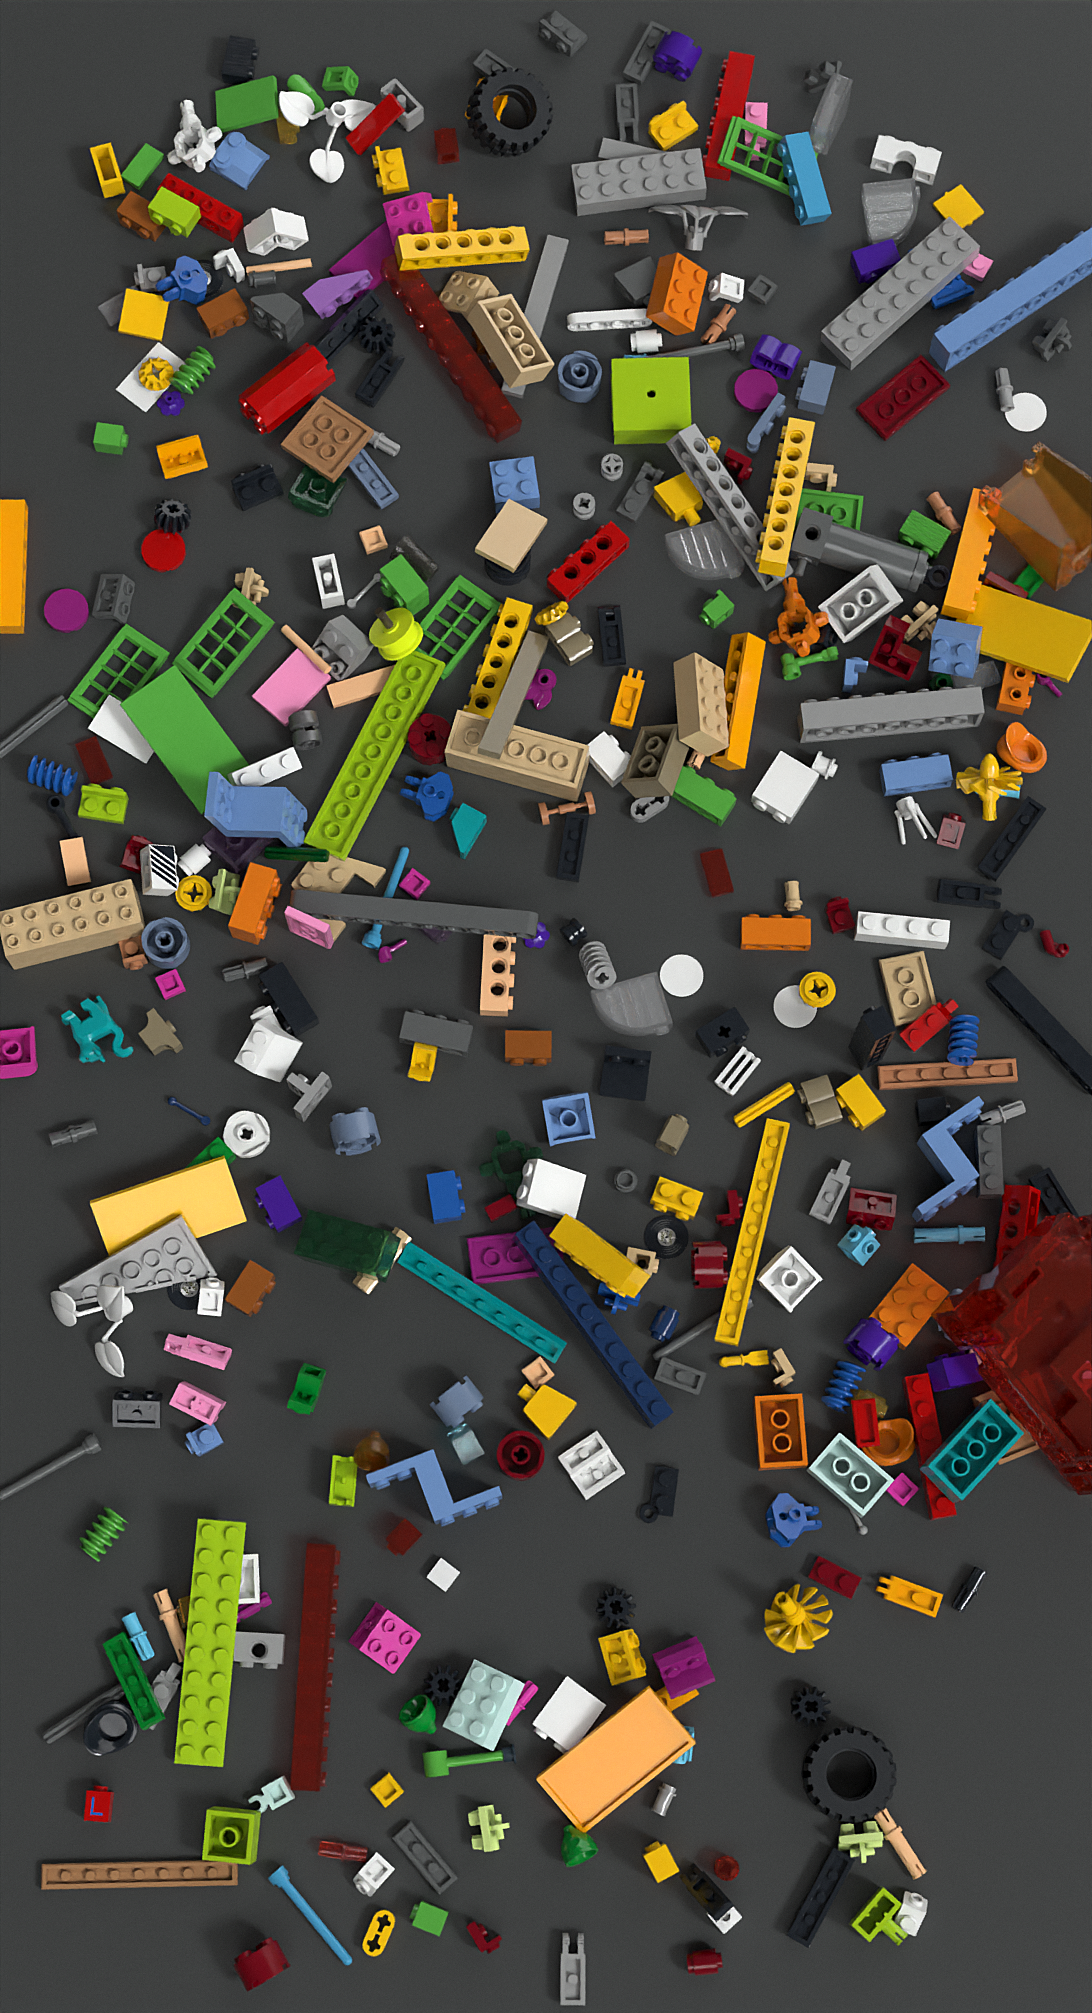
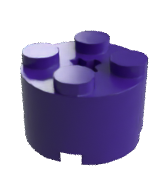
(676, 55)
(871, 1343)

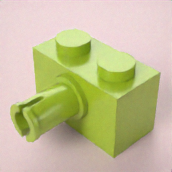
(174, 212)
(877, 1917)

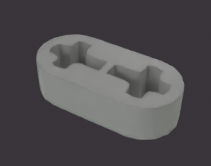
(650, 811)

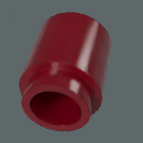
(704, 1962)

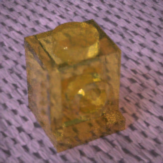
(286, 130)

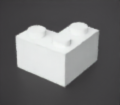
(274, 230)

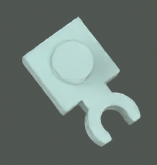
(275, 1794)

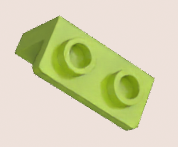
(103, 804)

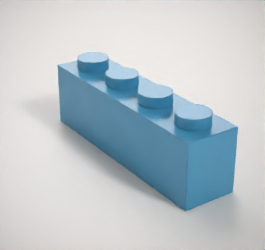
(804, 178)

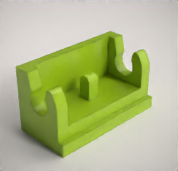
(343, 1481)

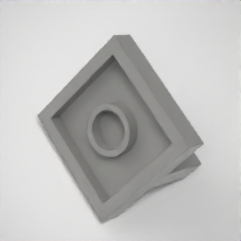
(310, 1094)

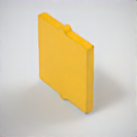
(959, 206)

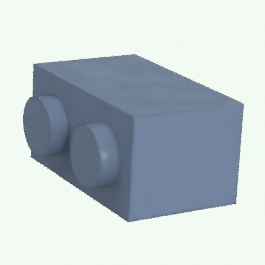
(816, 387)

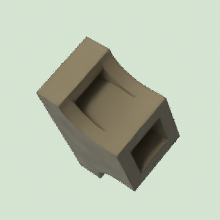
(159, 1034)

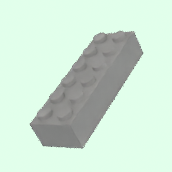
(638, 182)

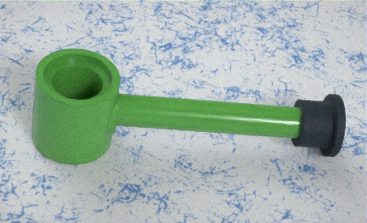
(437, 1762)

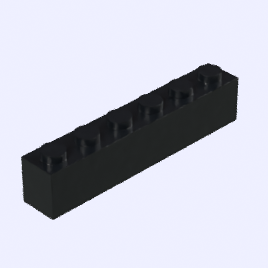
(872, 1037)

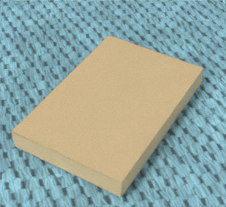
(511, 535)
(907, 986)

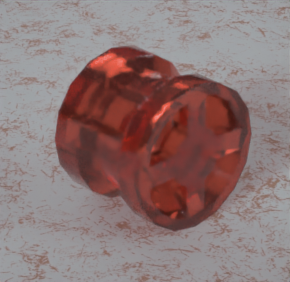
(723, 1869)

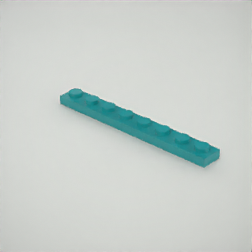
(482, 1302)

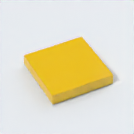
(143, 315)

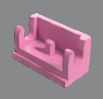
(197, 1402)

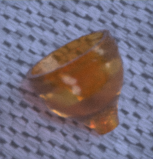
(372, 1453)

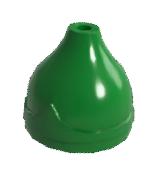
(419, 1715)
(576, 1846)

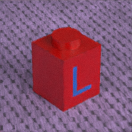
(98, 1804)

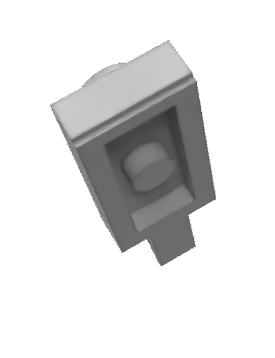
(831, 1193)
(166, 1686)

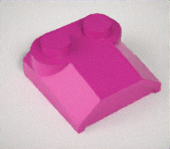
(17, 1053)

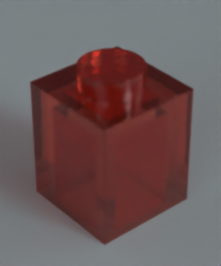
(446, 146)
(403, 1538)

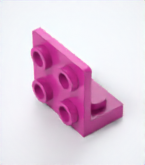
(408, 215)
(384, 1638)

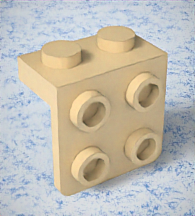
(465, 290)

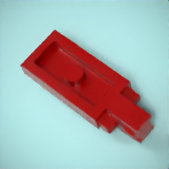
(928, 1024)

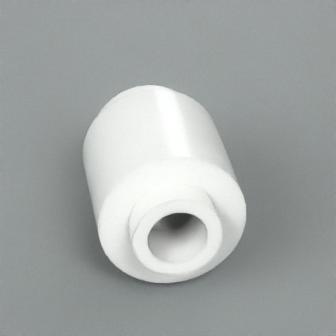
(646, 341)
(194, 859)

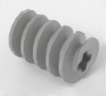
(597, 965)

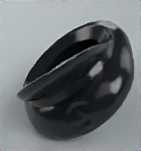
(110, 1728)

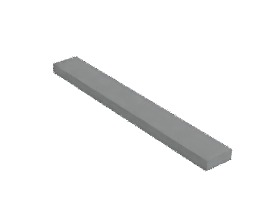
(542, 293)

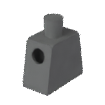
(636, 282)

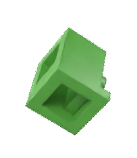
(716, 610)

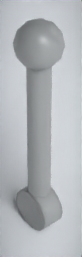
(351, 603)
(862, 1529)

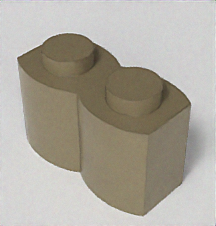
(569, 639)
(820, 1102)
(672, 1134)

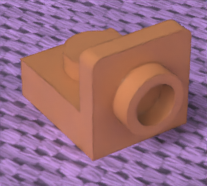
(133, 953)

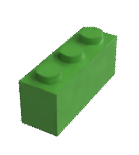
(703, 796)

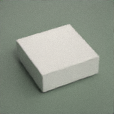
(443, 1574)

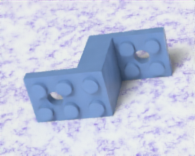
(255, 811)
(948, 1160)
(434, 1488)

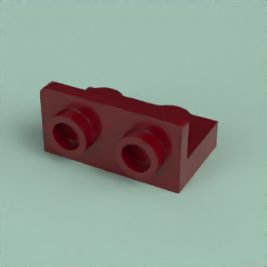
(871, 1209)

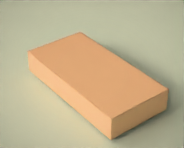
(75, 861)

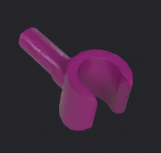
(1046, 681)
(385, 952)

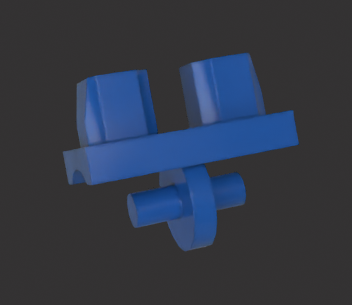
(617, 1299)

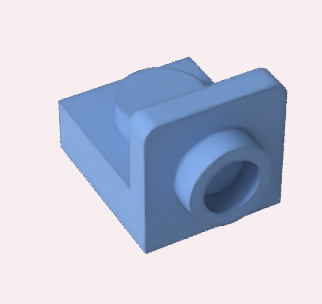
(850, 672)
(203, 1439)

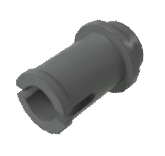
(261, 278)

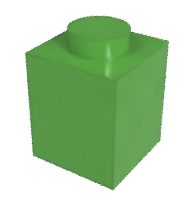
(110, 438)
(429, 1917)

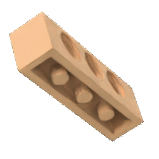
(491, 1004)

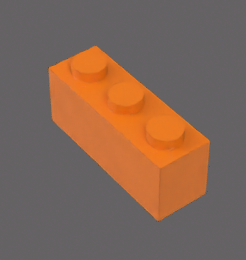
(775, 933)

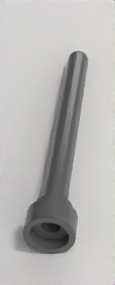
(734, 343)
(691, 1334)
(88, 1446)

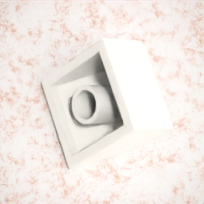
(268, 1051)

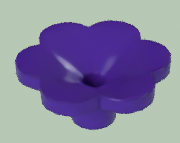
(173, 406)
(541, 936)

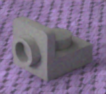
(148, 277)

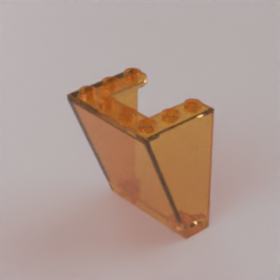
(1045, 515)

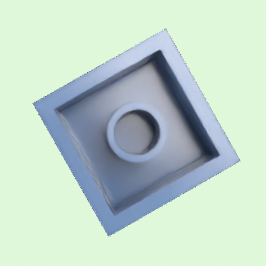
(515, 481)
(955, 648)

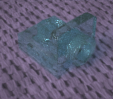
(465, 1443)

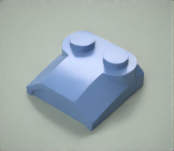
(237, 160)
(568, 1118)

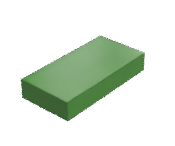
(142, 166)

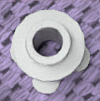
(824, 766)

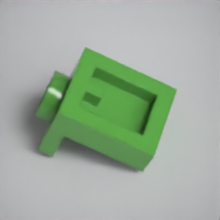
(340, 79)

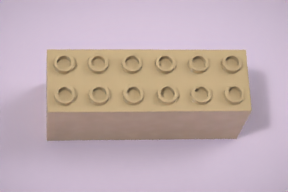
(527, 761)
(71, 924)

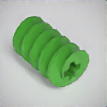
(192, 370)
(102, 1533)

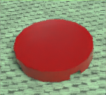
(163, 551)

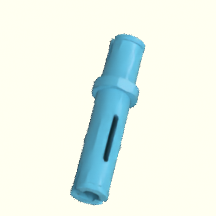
(958, 1234)

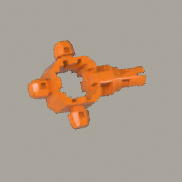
(796, 612)

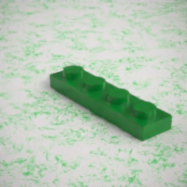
(133, 1681)

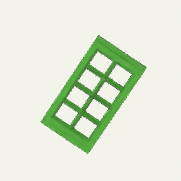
(731, 141)
(477, 595)
(250, 610)
(137, 639)

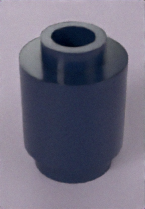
(664, 1323)

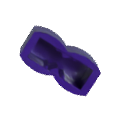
(775, 356)

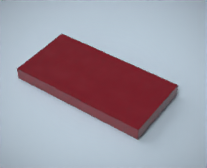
(903, 397)

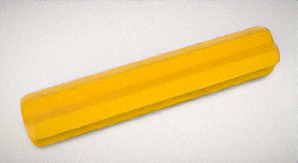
(763, 1104)

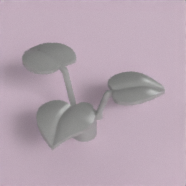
(694, 234)

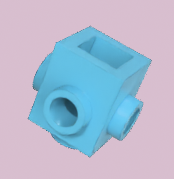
(859, 1244)

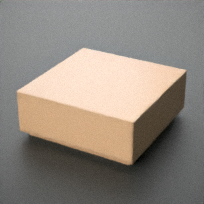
(373, 539)
(537, 1372)

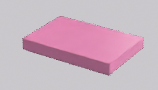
(291, 687)
(309, 927)

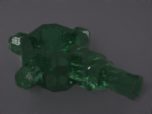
(513, 1180)

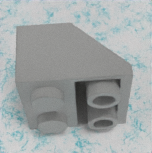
(342, 647)

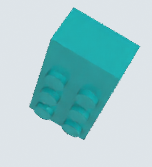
(971, 1450)

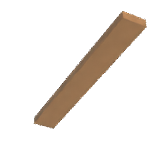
(138, 1874)

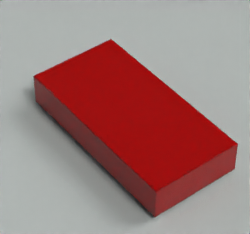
(865, 1422)

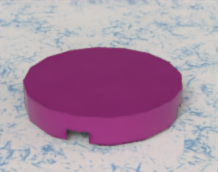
(755, 390)
(66, 610)

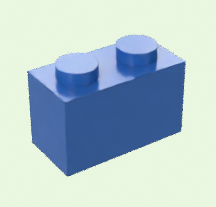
(444, 1196)

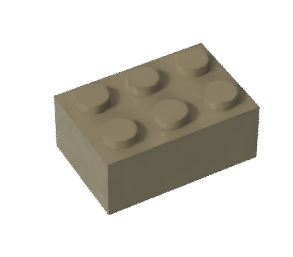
(655, 762)

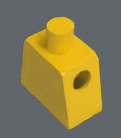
(679, 499)
(546, 1408)

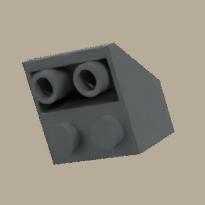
(278, 314)

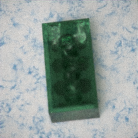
(347, 1246)

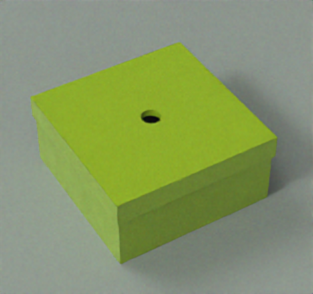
(649, 399)

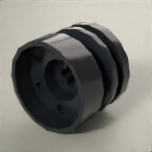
(506, 577)

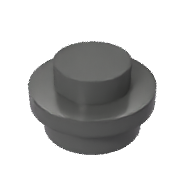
(625, 1181)

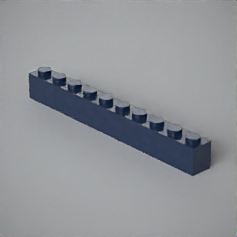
(592, 1325)

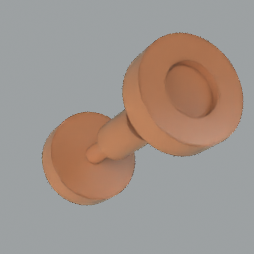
(570, 807)

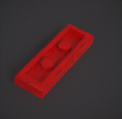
(375, 124)

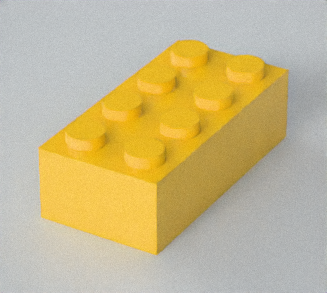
(598, 1257)

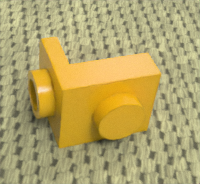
(422, 1062)

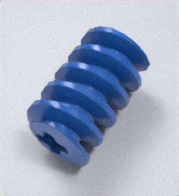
(50, 776)
(962, 1040)
(841, 1385)

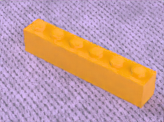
(968, 562)
(13, 565)
(741, 691)

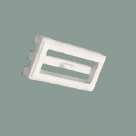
(749, 1056)

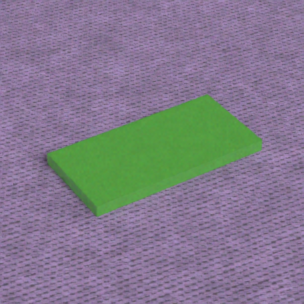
(183, 734)

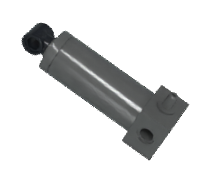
(858, 550)

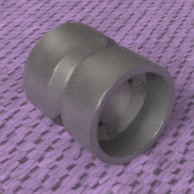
(305, 730)

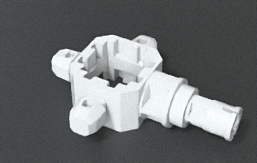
(191, 133)

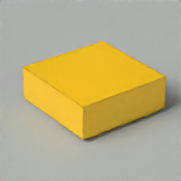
(387, 1790)

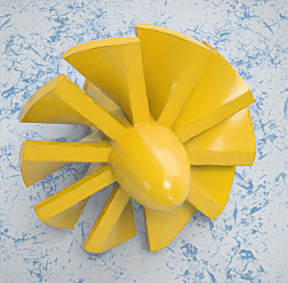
(988, 783)
(790, 1622)

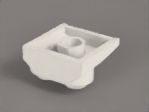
(788, 1278)
(249, 1582)

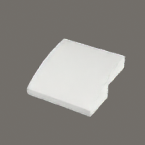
(591, 1465)

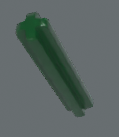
(296, 854)

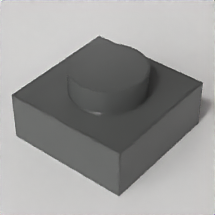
(762, 289)

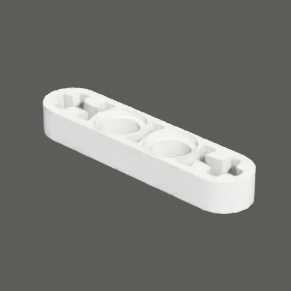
(608, 320)

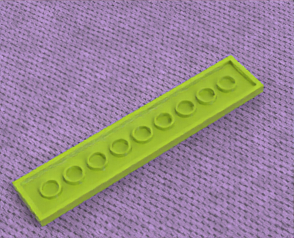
(374, 754)
(210, 1642)

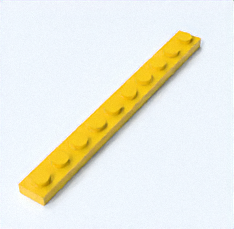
(752, 1232)

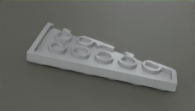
(149, 1263)

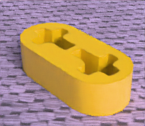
(373, 1930)

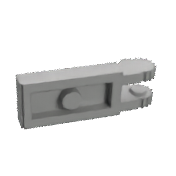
(573, 1973)

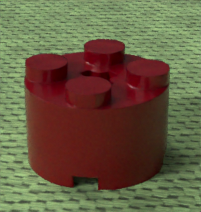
(425, 728)
(708, 1264)
(512, 1445)
(261, 1965)

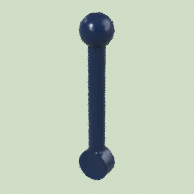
(204, 1120)

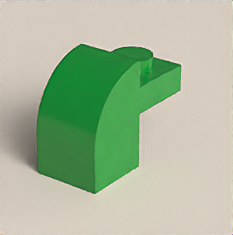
(307, 1389)

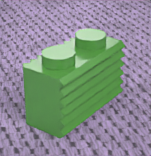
(923, 534)

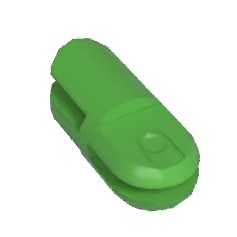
(299, 84)

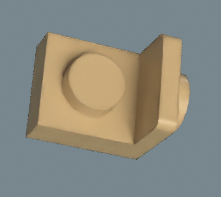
(821, 472)
(782, 1365)

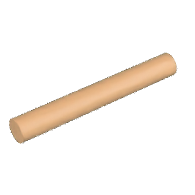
(280, 266)
(306, 649)

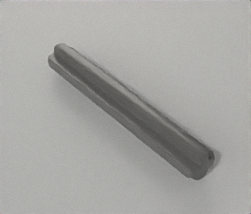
(32, 724)
(80, 1715)

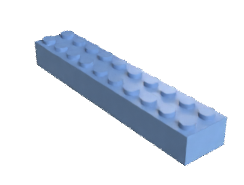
(1013, 302)

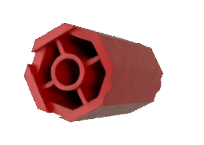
(286, 388)

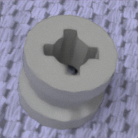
(611, 461)
(581, 510)

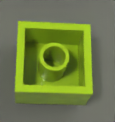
(231, 1835)

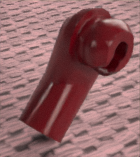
(1051, 947)

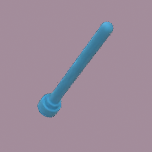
(372, 938)
(281, 1879)

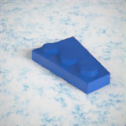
(951, 292)

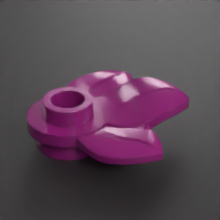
(539, 691)

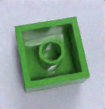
(404, 585)

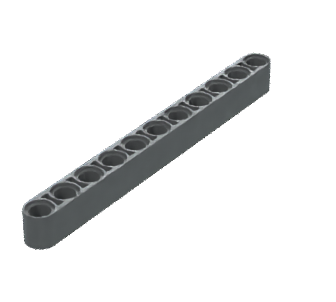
(415, 914)

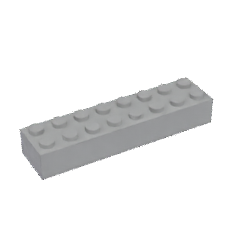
(900, 293)
(890, 714)

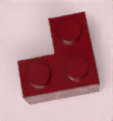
(892, 653)

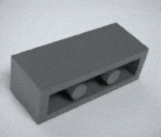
(436, 1031)
(988, 1161)

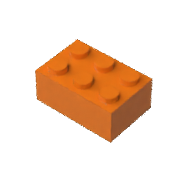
(676, 294)
(255, 903)
(909, 1305)
(780, 1432)

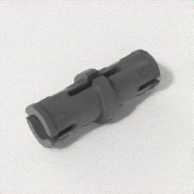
(73, 1133)

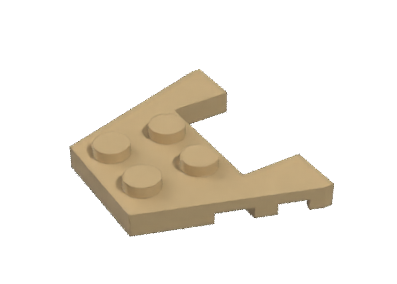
(333, 878)

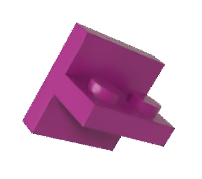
(683, 1667)

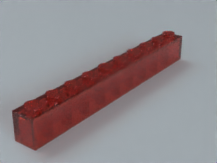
(452, 349)
(314, 1668)

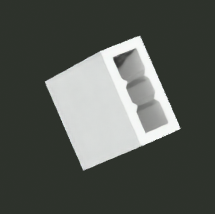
(784, 788)
(550, 1189)
(568, 1715)

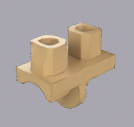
(251, 586)
(925, 616)

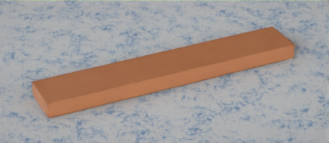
(947, 1074)

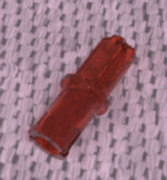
(342, 1851)

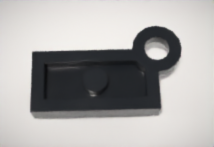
(1005, 933)
(662, 1494)

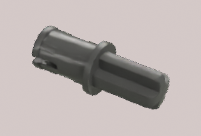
(245, 970)

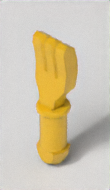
(753, 1358)

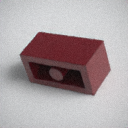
(500, 1208)

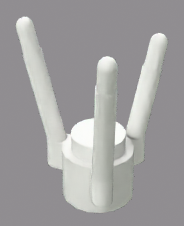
(909, 810)

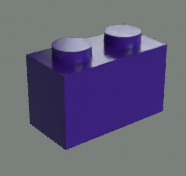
(874, 261)
(278, 1204)
(953, 1371)

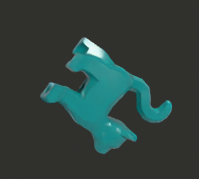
(93, 1028)

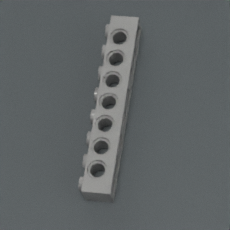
(723, 498)

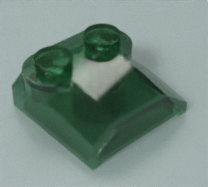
(315, 492)

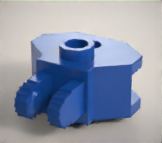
(185, 282)
(429, 793)
(789, 1519)

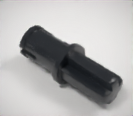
(969, 1589)

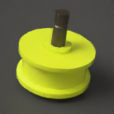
(395, 633)

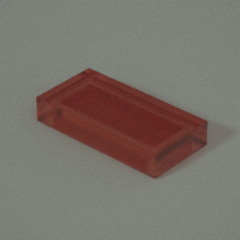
(94, 760)
(716, 873)

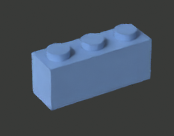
(915, 774)

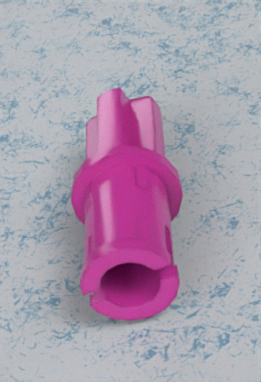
(526, 1694)

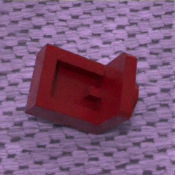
(131, 854)
(734, 1204)

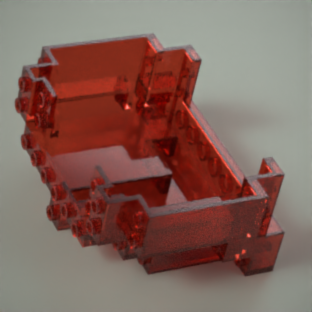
(1035, 1338)

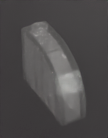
(830, 113)
(889, 209)
(704, 552)
(634, 1006)

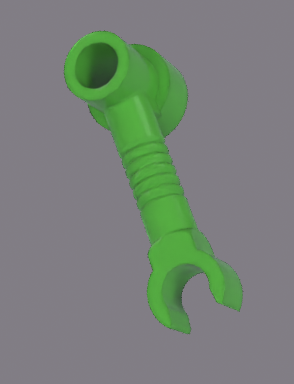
(791, 665)

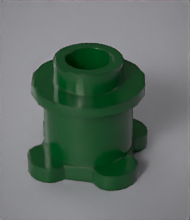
(940, 678)

